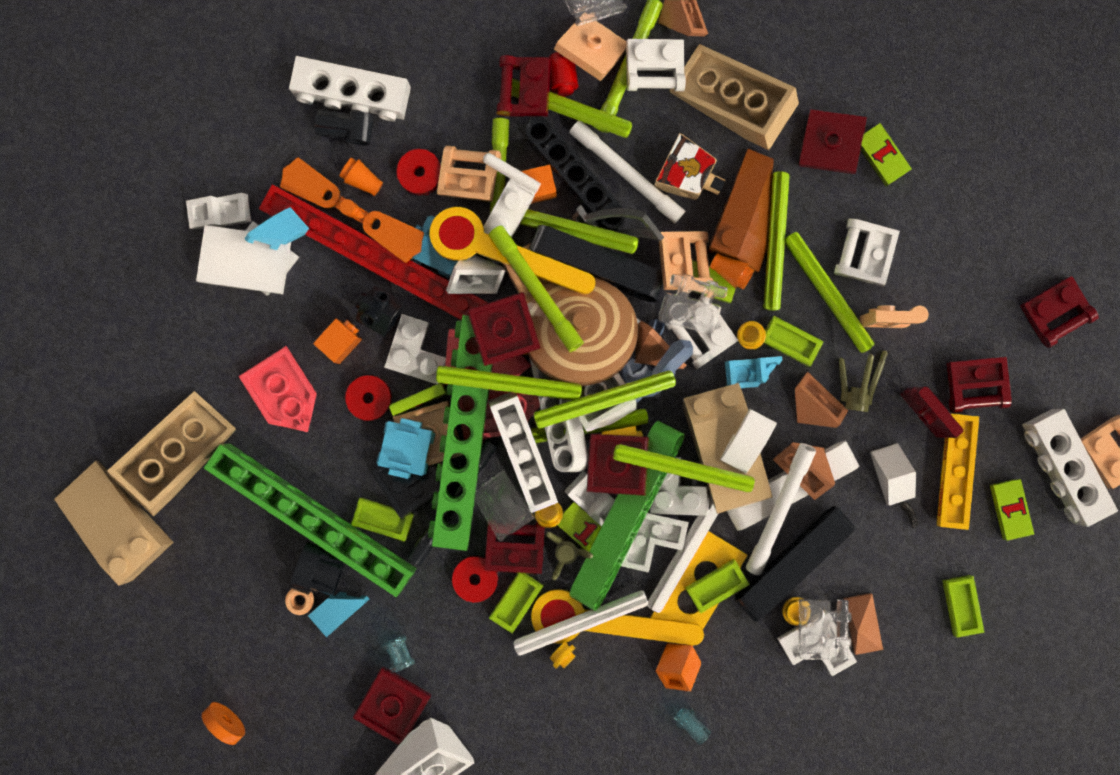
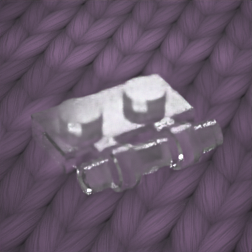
(690, 312)
(814, 629)

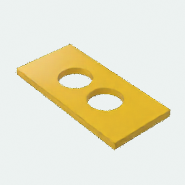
(713, 550)

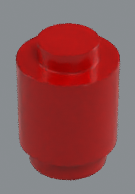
(562, 75)

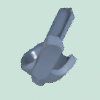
(672, 360)

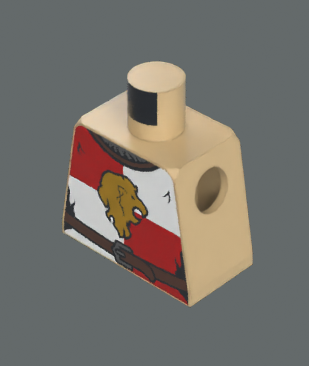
(688, 171)

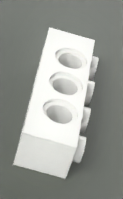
(309, 73)
(523, 451)
(1096, 500)

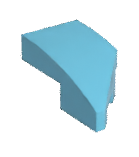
(279, 229)
(751, 371)
(335, 611)

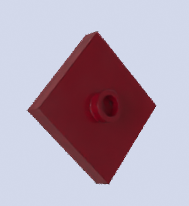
(832, 141)
(504, 329)
(932, 412)
(614, 476)
(392, 706)

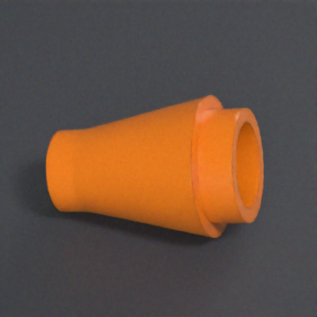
(360, 177)
(732, 270)

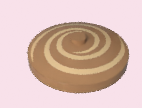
(604, 324)

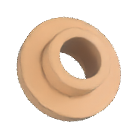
(296, 608)

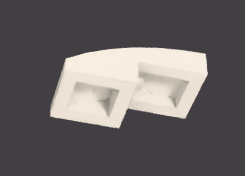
(218, 211)
(748, 441)
(594, 503)

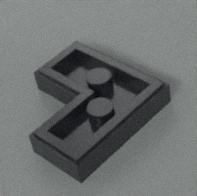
(404, 493)

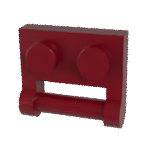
(533, 86)
(1054, 303)
(979, 374)
(516, 556)

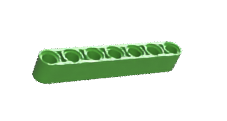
(622, 525)

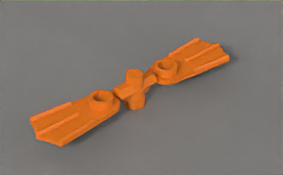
(392, 234)

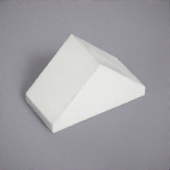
(475, 277)
(894, 474)

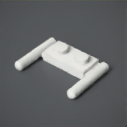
(514, 198)

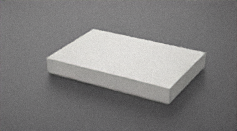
(235, 263)

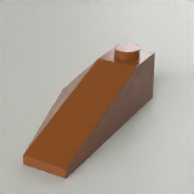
(746, 214)

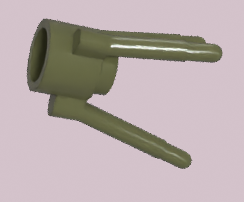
(861, 398)
(566, 553)

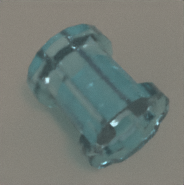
(398, 653)

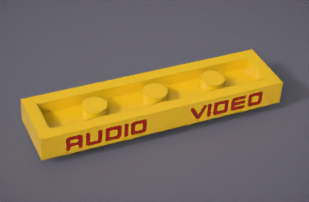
(958, 475)

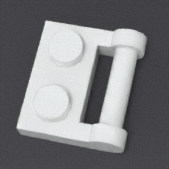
(655, 56)
(876, 253)
(715, 343)

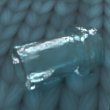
(686, 720)

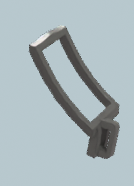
(651, 231)

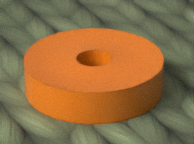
(223, 723)

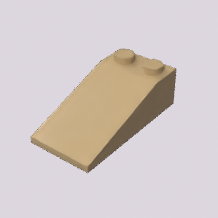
(738, 96)
(712, 422)
(171, 453)
(112, 524)

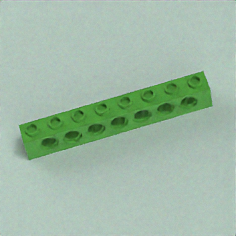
(310, 518)
(457, 535)

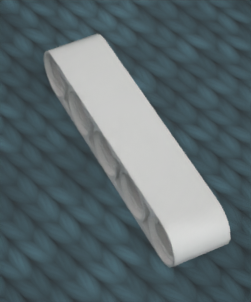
(563, 446)
(841, 463)

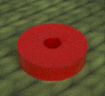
(410, 163)
(357, 391)
(468, 590)

